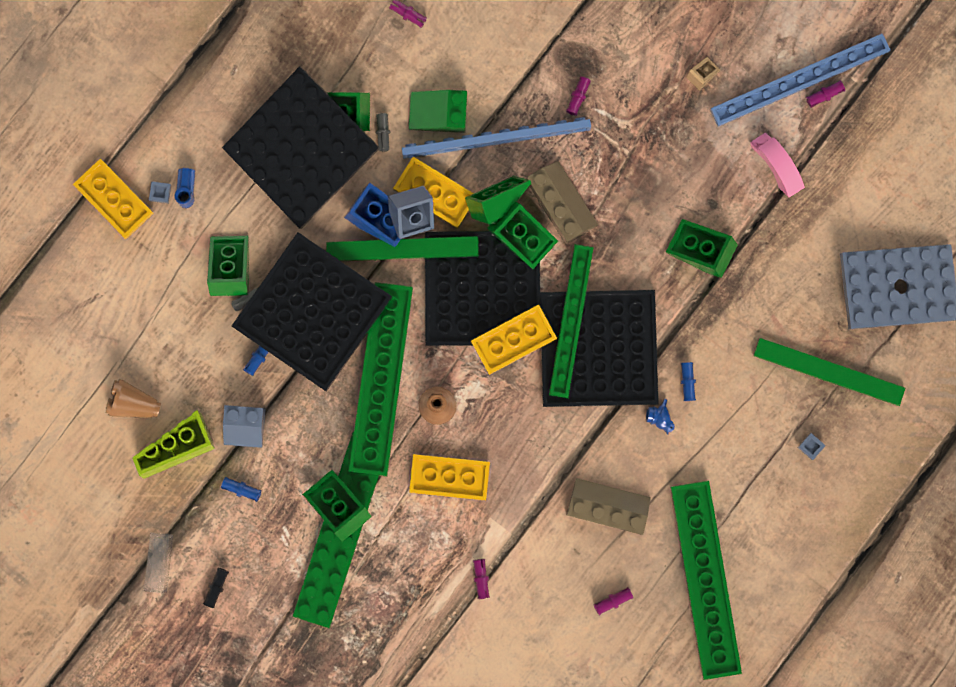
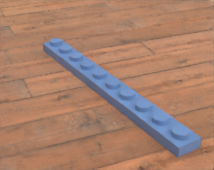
(800, 80)
(489, 139)

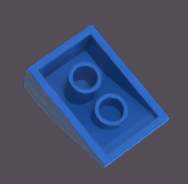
(372, 215)

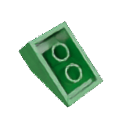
(355, 105)
(438, 111)
(496, 200)
(523, 235)
(702, 247)
(228, 266)
(337, 505)

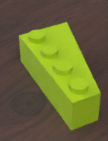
(180, 444)

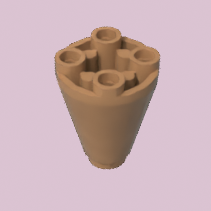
(131, 402)
(442, 413)

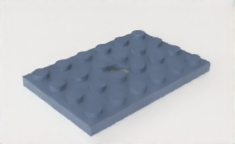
(871, 291)

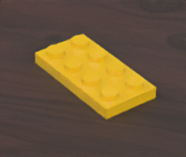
(447, 195)
(113, 198)
(513, 339)
(449, 477)

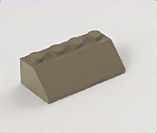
(561, 202)
(609, 506)

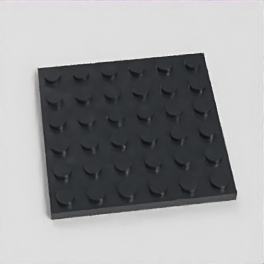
(300, 147)
(475, 292)
(312, 311)
(613, 352)

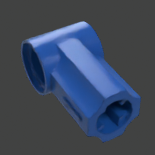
(185, 185)

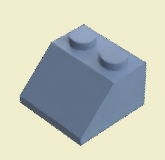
(411, 211)
(243, 426)

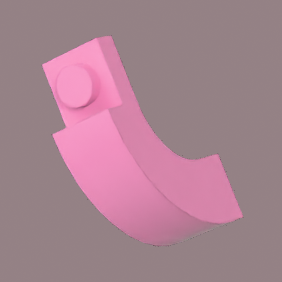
(779, 162)

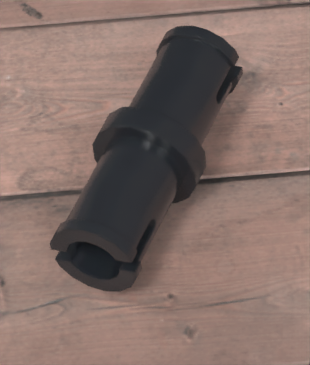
(215, 587)

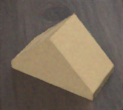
(702, 73)

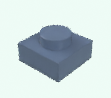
(160, 192)
(811, 446)

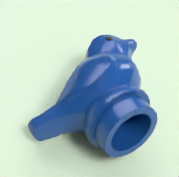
(660, 417)

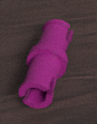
(408, 13)
(825, 94)
(578, 96)
(481, 579)
(613, 601)

